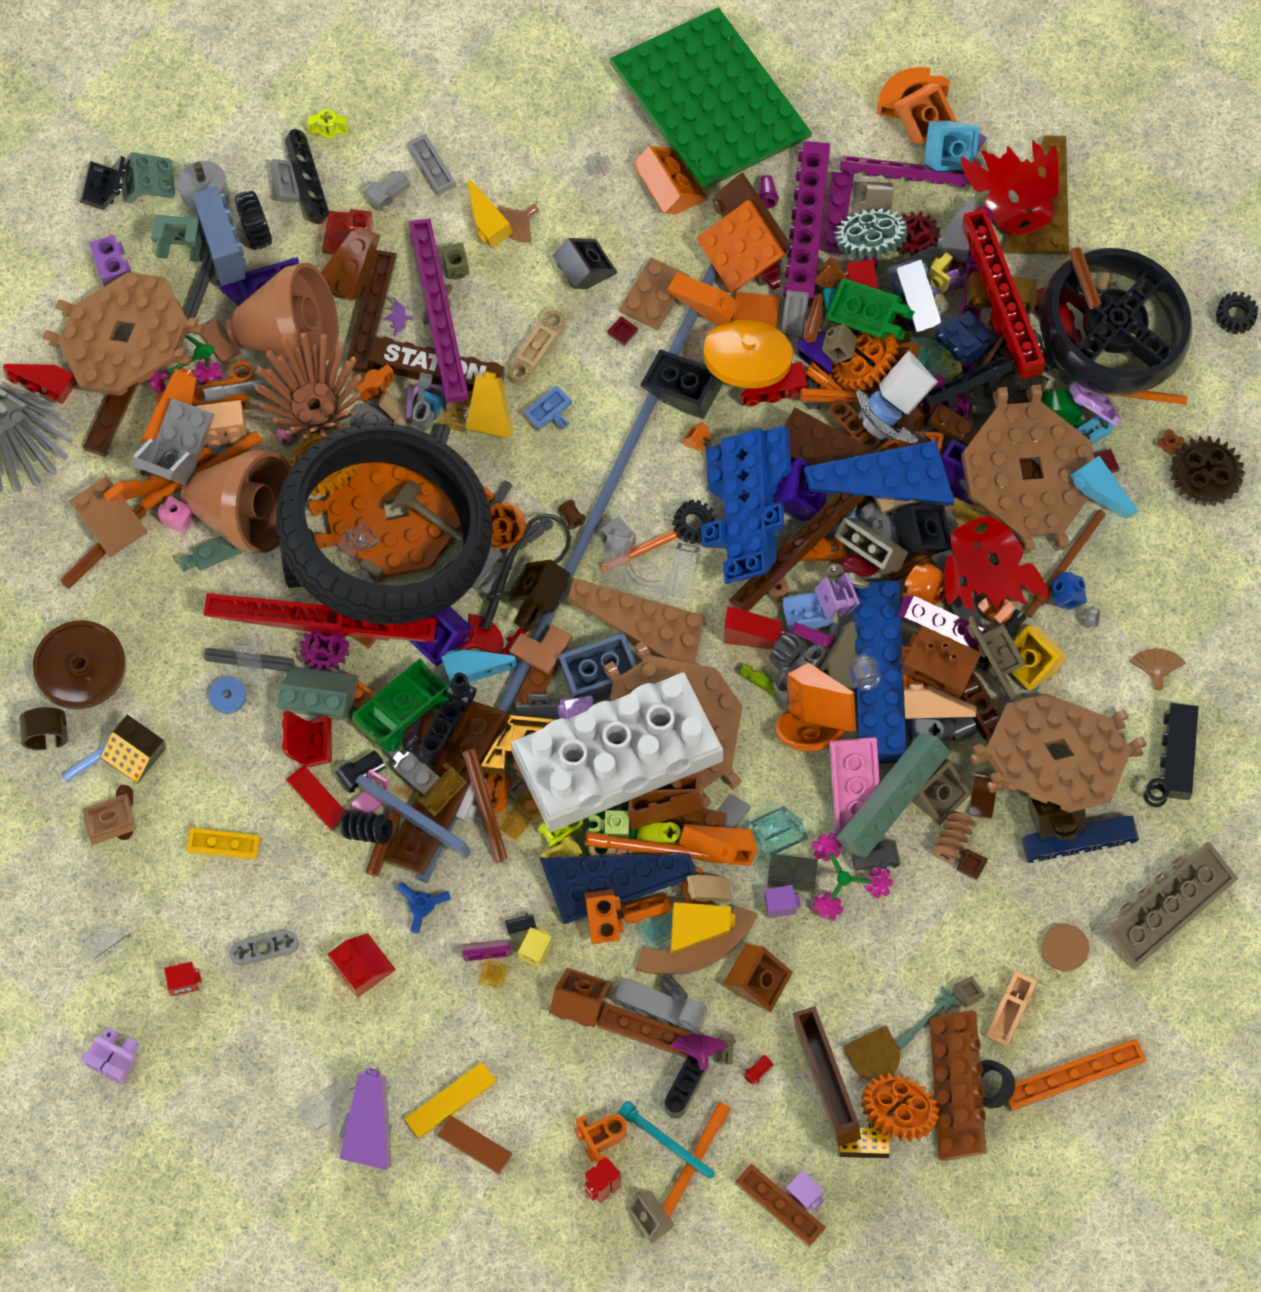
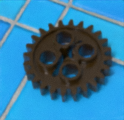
(1212, 488)

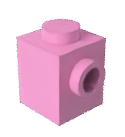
(175, 515)

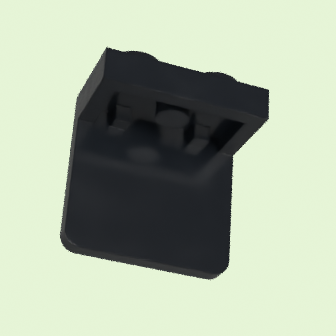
(102, 184)

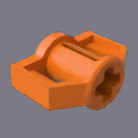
(373, 381)

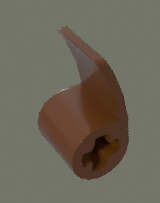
(982, 799)

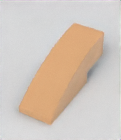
(1011, 1008)

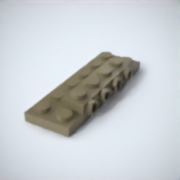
(1169, 904)

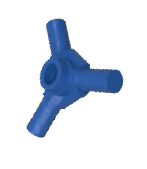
(421, 904)

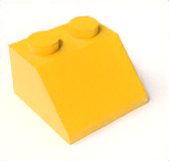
(1040, 656)

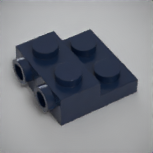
(965, 337)

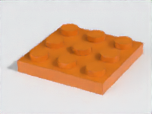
(740, 246)

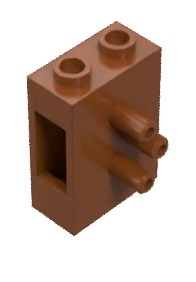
(939, 661)

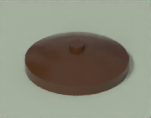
(79, 664)

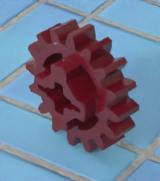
(927, 234)

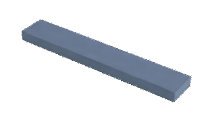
(413, 816)

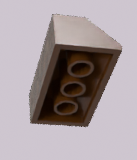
(738, 192)

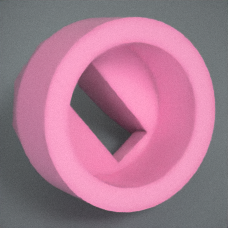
(282, 435)

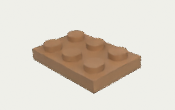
(648, 298)

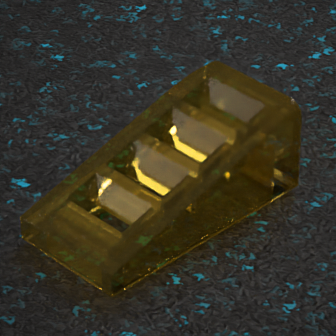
(457, 425)

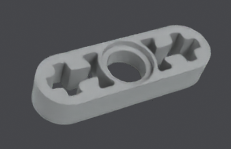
(279, 937)

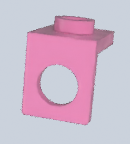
(365, 802)

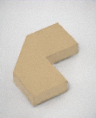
(393, 408)

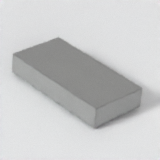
(795, 313)

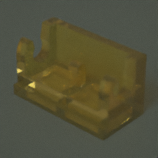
(441, 791)

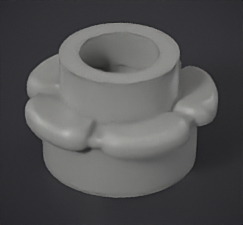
(1091, 617)

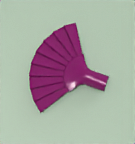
(699, 1047)

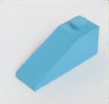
(1100, 485)
(476, 664)

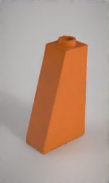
(181, 388)

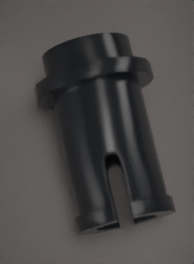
(520, 924)

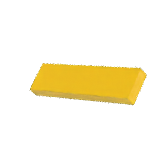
(450, 1100)

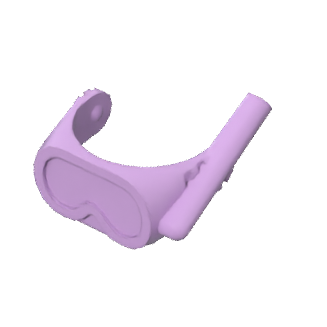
(412, 393)

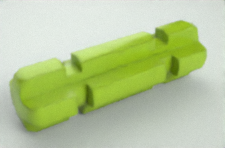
(758, 679)

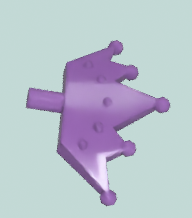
(398, 317)

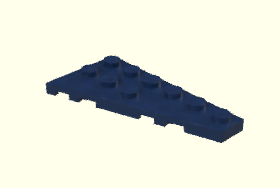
(626, 874)

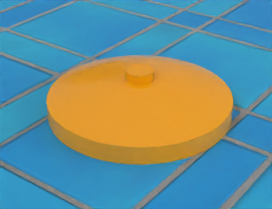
(747, 353)

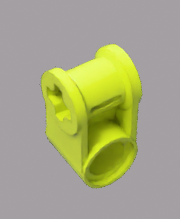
(561, 833)
(660, 833)

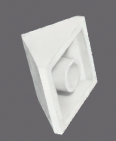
(907, 383)

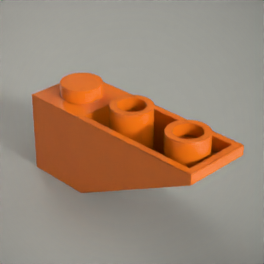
(721, 843)

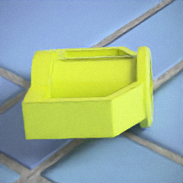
(328, 128)

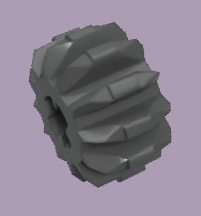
(787, 651)

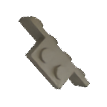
(1000, 651)

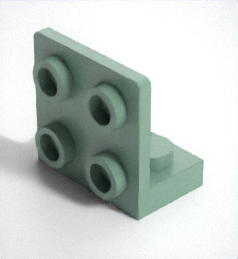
(148, 176)

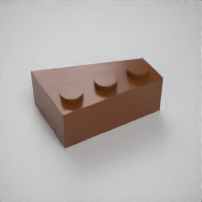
(351, 263)
(667, 802)

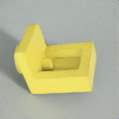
(937, 276)
(566, 848)

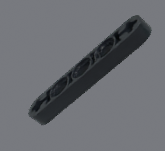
(305, 185)

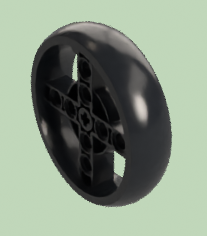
(1080, 362)

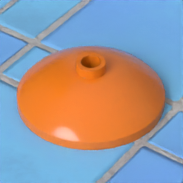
(805, 735)

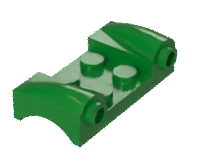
(400, 705)

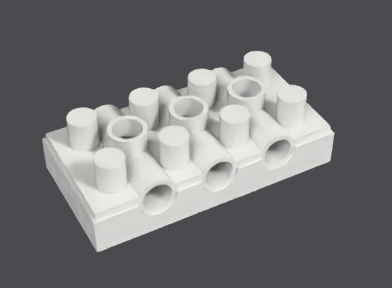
(616, 772)

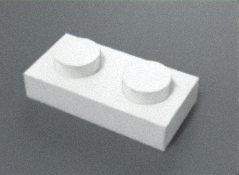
(468, 806)

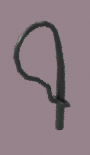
(499, 587)

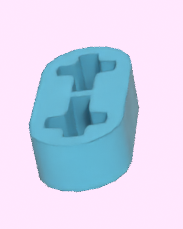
(1092, 425)

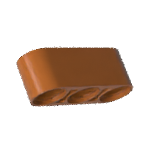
(850, 419)

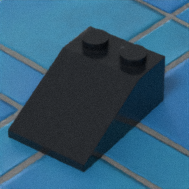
(682, 383)

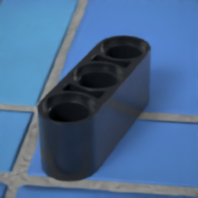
(438, 733)
(681, 1094)

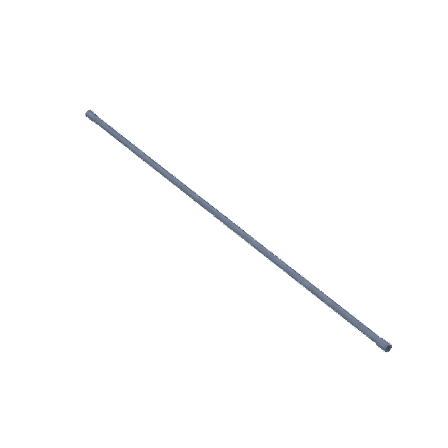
(591, 526)

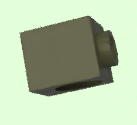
(454, 253)

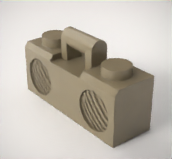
(871, 544)

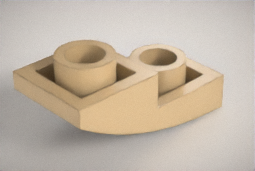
(709, 887)

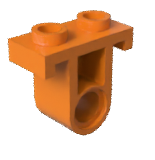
(598, 1136)

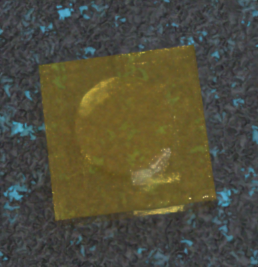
(494, 974)

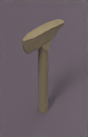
(407, 498)

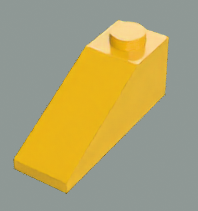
(489, 221)

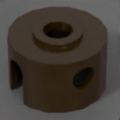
(42, 722)

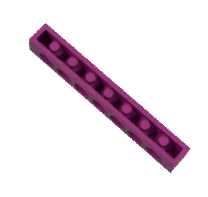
(812, 154)

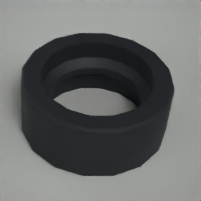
(1007, 1086)

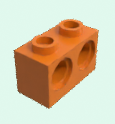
(598, 916)

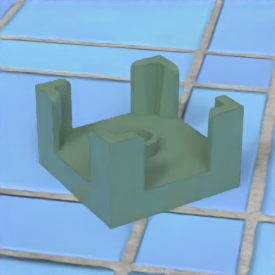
(177, 231)

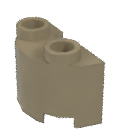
(878, 196)

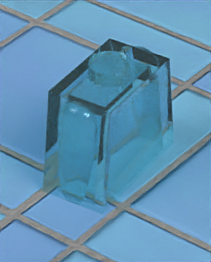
(778, 831)

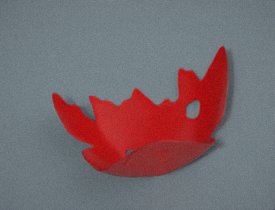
(1023, 179)
(978, 570)

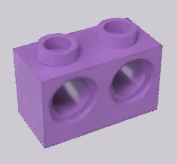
(108, 262)

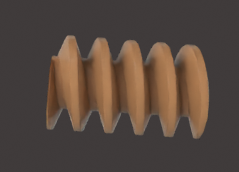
(952, 836)

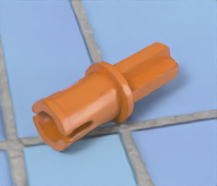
(821, 378)

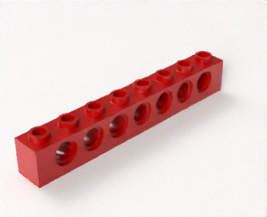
(1003, 294)

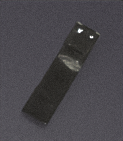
(896, 431)

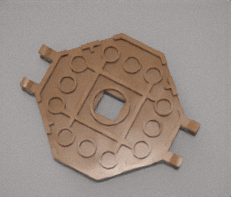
(155, 341)
(995, 473)
(712, 692)
(1073, 782)

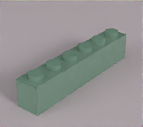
(893, 795)

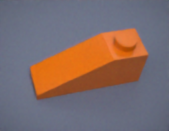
(703, 298)

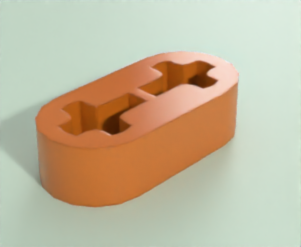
(498, 790)

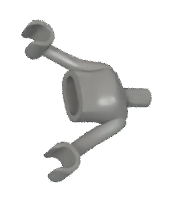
(422, 414)

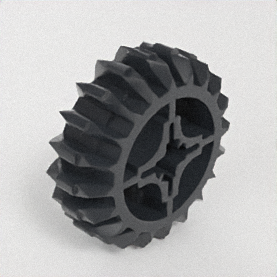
(253, 220)

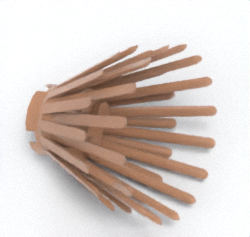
(309, 388)

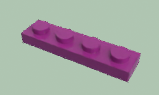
(836, 210)

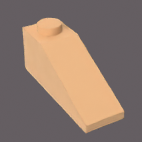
(932, 703)

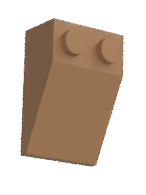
(109, 522)

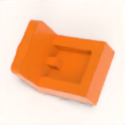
(993, 613)

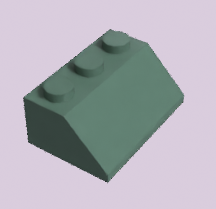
(318, 693)

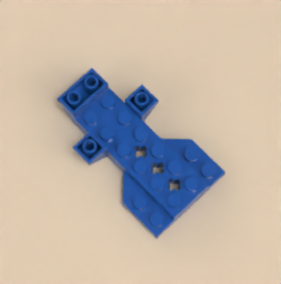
(745, 477)

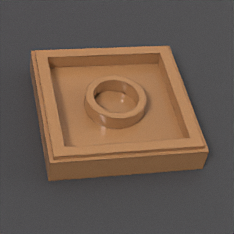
(109, 819)

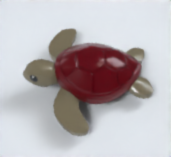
(857, 569)

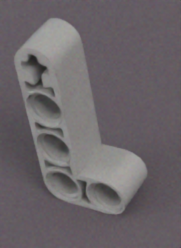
(660, 1007)

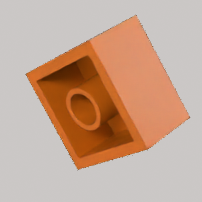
(920, 108)

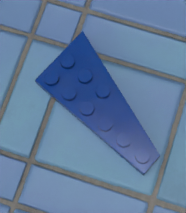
(893, 474)

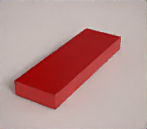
(316, 797)

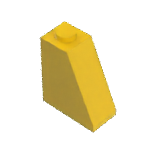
(489, 407)
(698, 924)

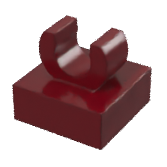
(770, 276)

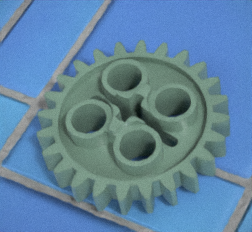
(871, 234)

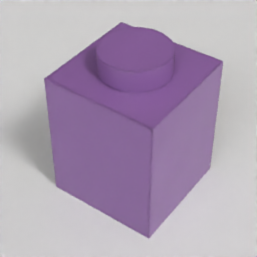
(781, 901)

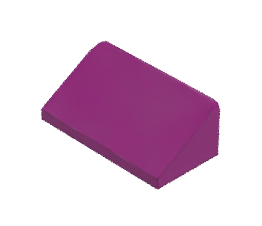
(486, 950)

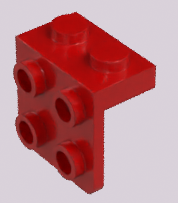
(308, 740)

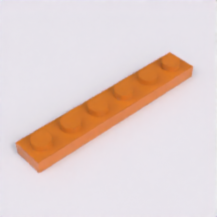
(1076, 1074)

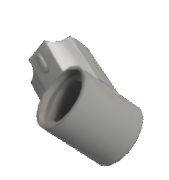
(383, 193)

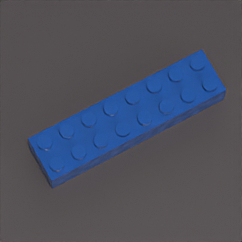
(879, 636)

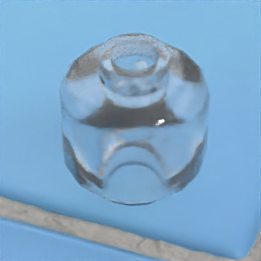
(865, 672)

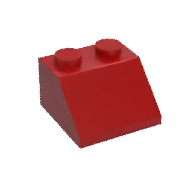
(360, 963)

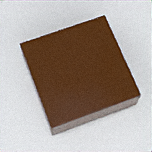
(971, 864)

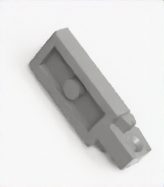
(413, 770)

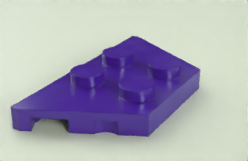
(242, 289)

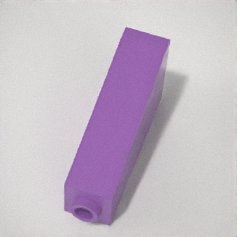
(367, 1127)

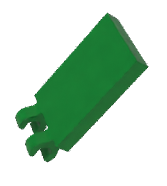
(868, 310)

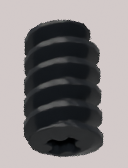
(366, 827)

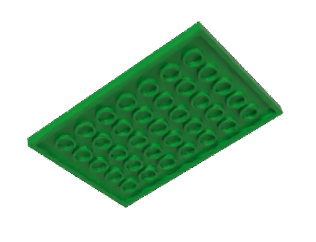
(710, 98)

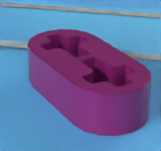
(812, 635)

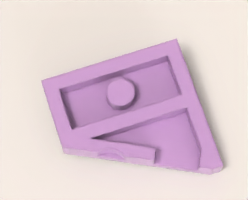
(1095, 402)

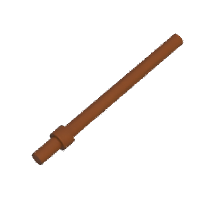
(1038, 599)

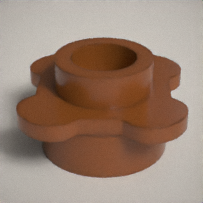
(1170, 447)

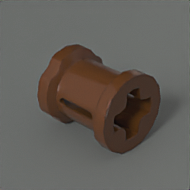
(571, 514)

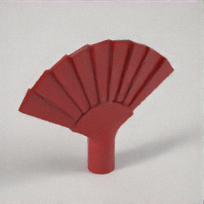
(488, 641)

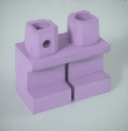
(111, 1059)

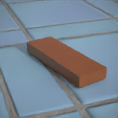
(474, 1145)

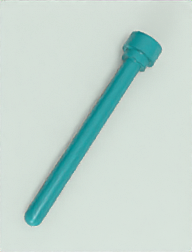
(631, 1114)

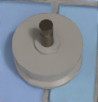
(199, 177)

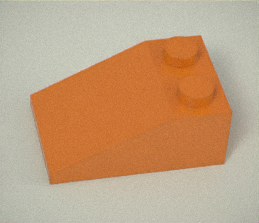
(820, 699)

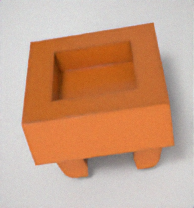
(694, 436)

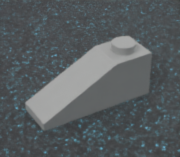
(954, 239)

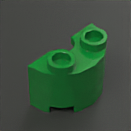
(1063, 405)

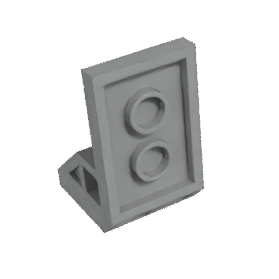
(177, 444)

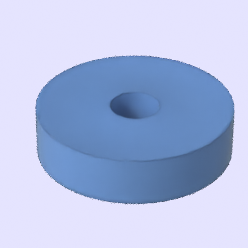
(884, 409)
(230, 704)

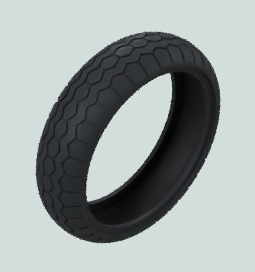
(404, 448)

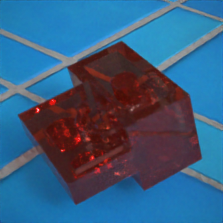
(341, 224)

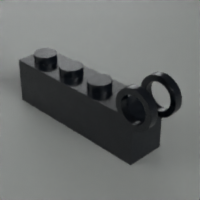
(1178, 756)

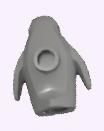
(880, 522)

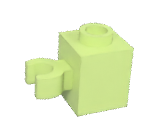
(615, 823)

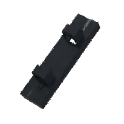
(969, 380)

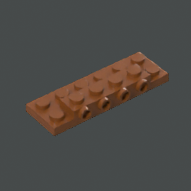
(958, 1085)

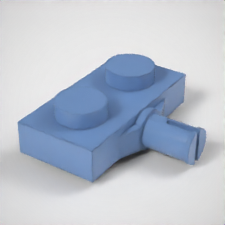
(549, 409)

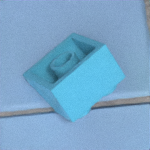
(948, 143)

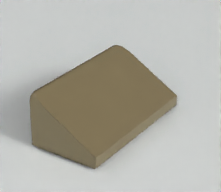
(649, 1215)

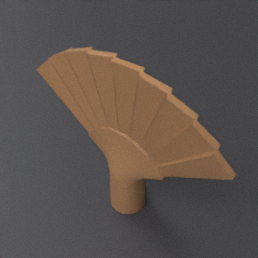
(519, 221)
(1157, 663)

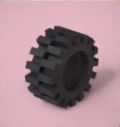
(1242, 302)
(681, 524)

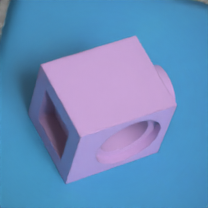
(805, 1192)

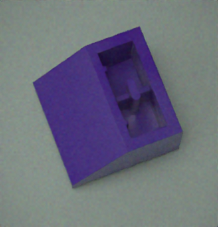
(954, 470)

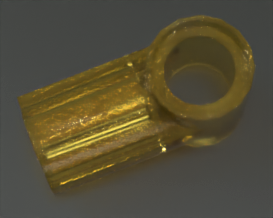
(519, 817)

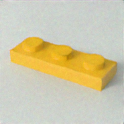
(223, 844)

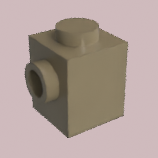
(839, 343)

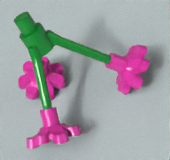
(206, 371)
(829, 903)

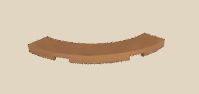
(700, 956)

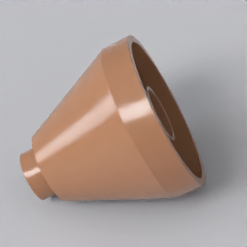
(284, 308)
(240, 498)

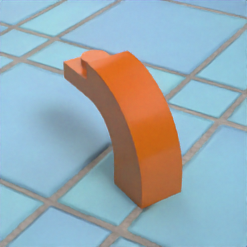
(904, 84)

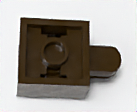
(538, 591)
(1053, 821)

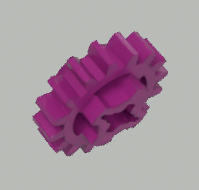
(317, 653)

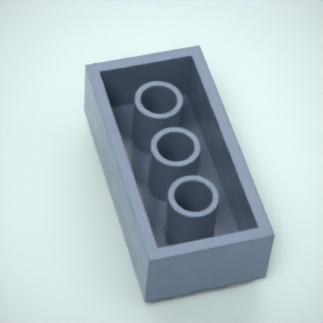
(220, 235)

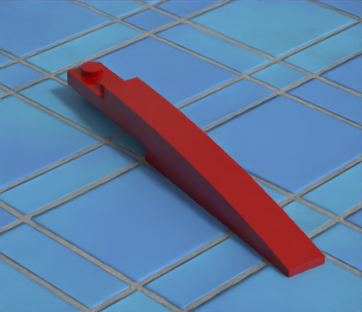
(311, 618)

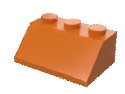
(668, 180)

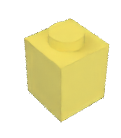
(535, 947)

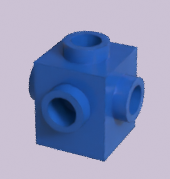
(1068, 591)

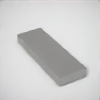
(431, 164)

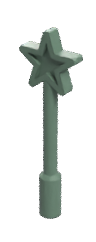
(945, 1001)

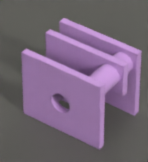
(840, 596)

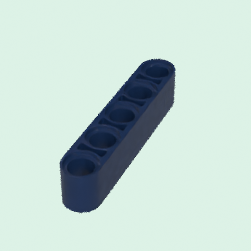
(1099, 834)

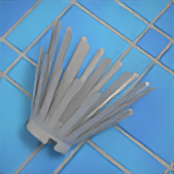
(12, 418)

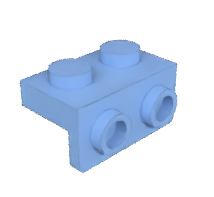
(804, 610)

